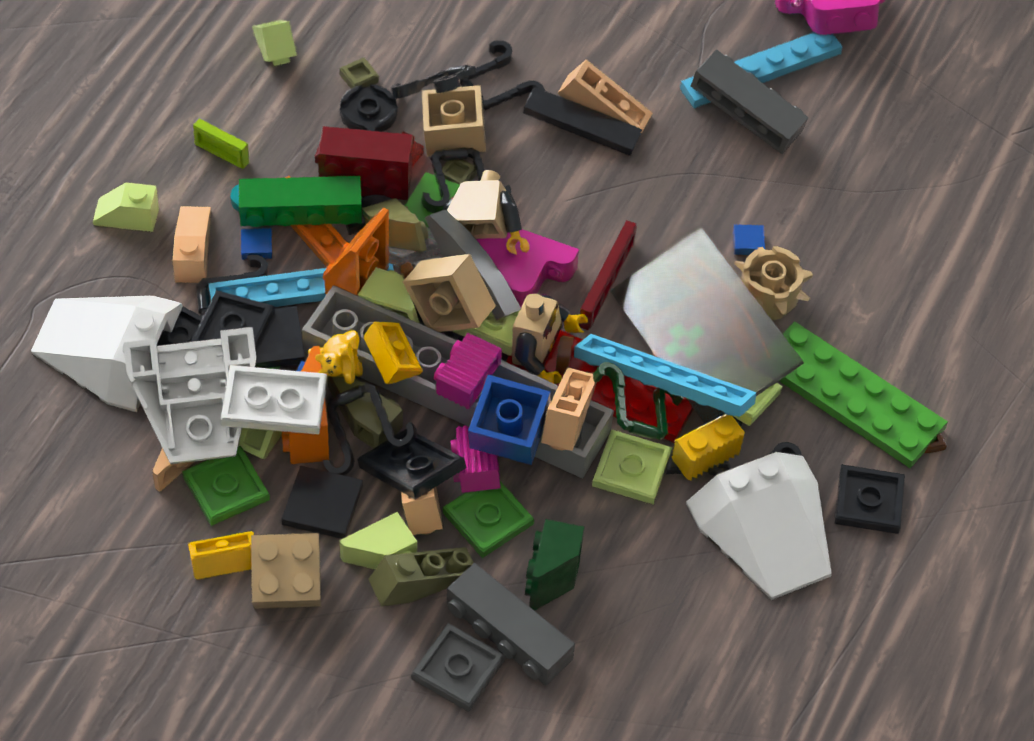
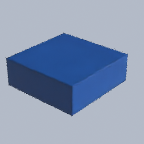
(747, 238)
(256, 243)

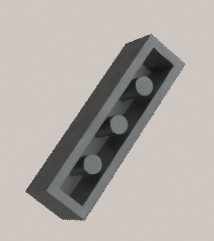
(749, 101)
(509, 624)

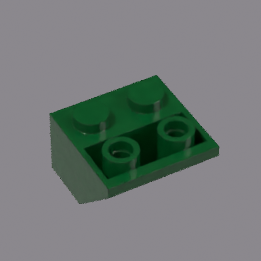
(553, 562)

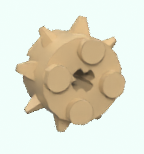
(774, 279)

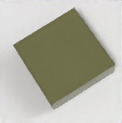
(359, 73)
(459, 171)

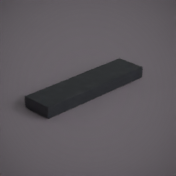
(582, 121)

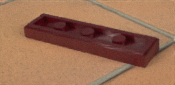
(608, 274)

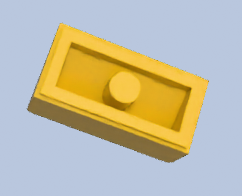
(391, 352)
(221, 555)

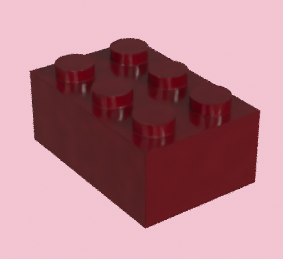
(377, 157)

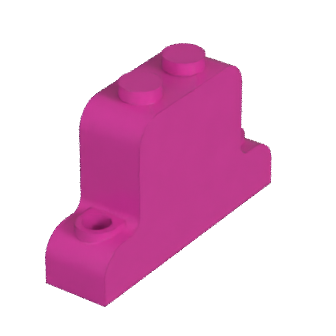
(834, 15)
(529, 270)

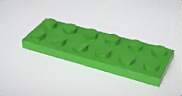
(861, 398)

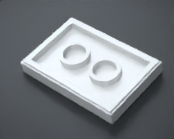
(274, 399)

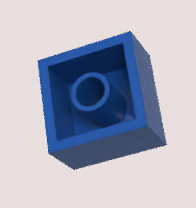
(509, 419)

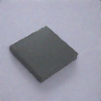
(458, 667)

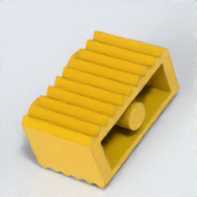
(708, 446)

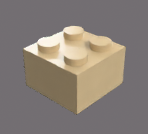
(453, 119)
(449, 293)
(285, 570)

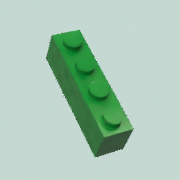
(300, 201)

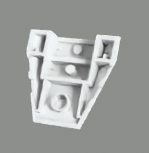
(88, 336)
(185, 391)
(767, 522)

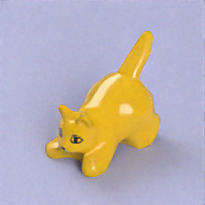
(340, 357)

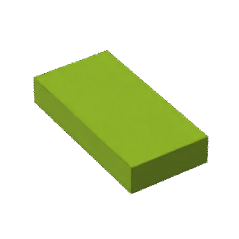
(221, 143)

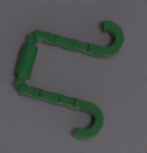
(635, 427)

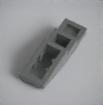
(456, 240)

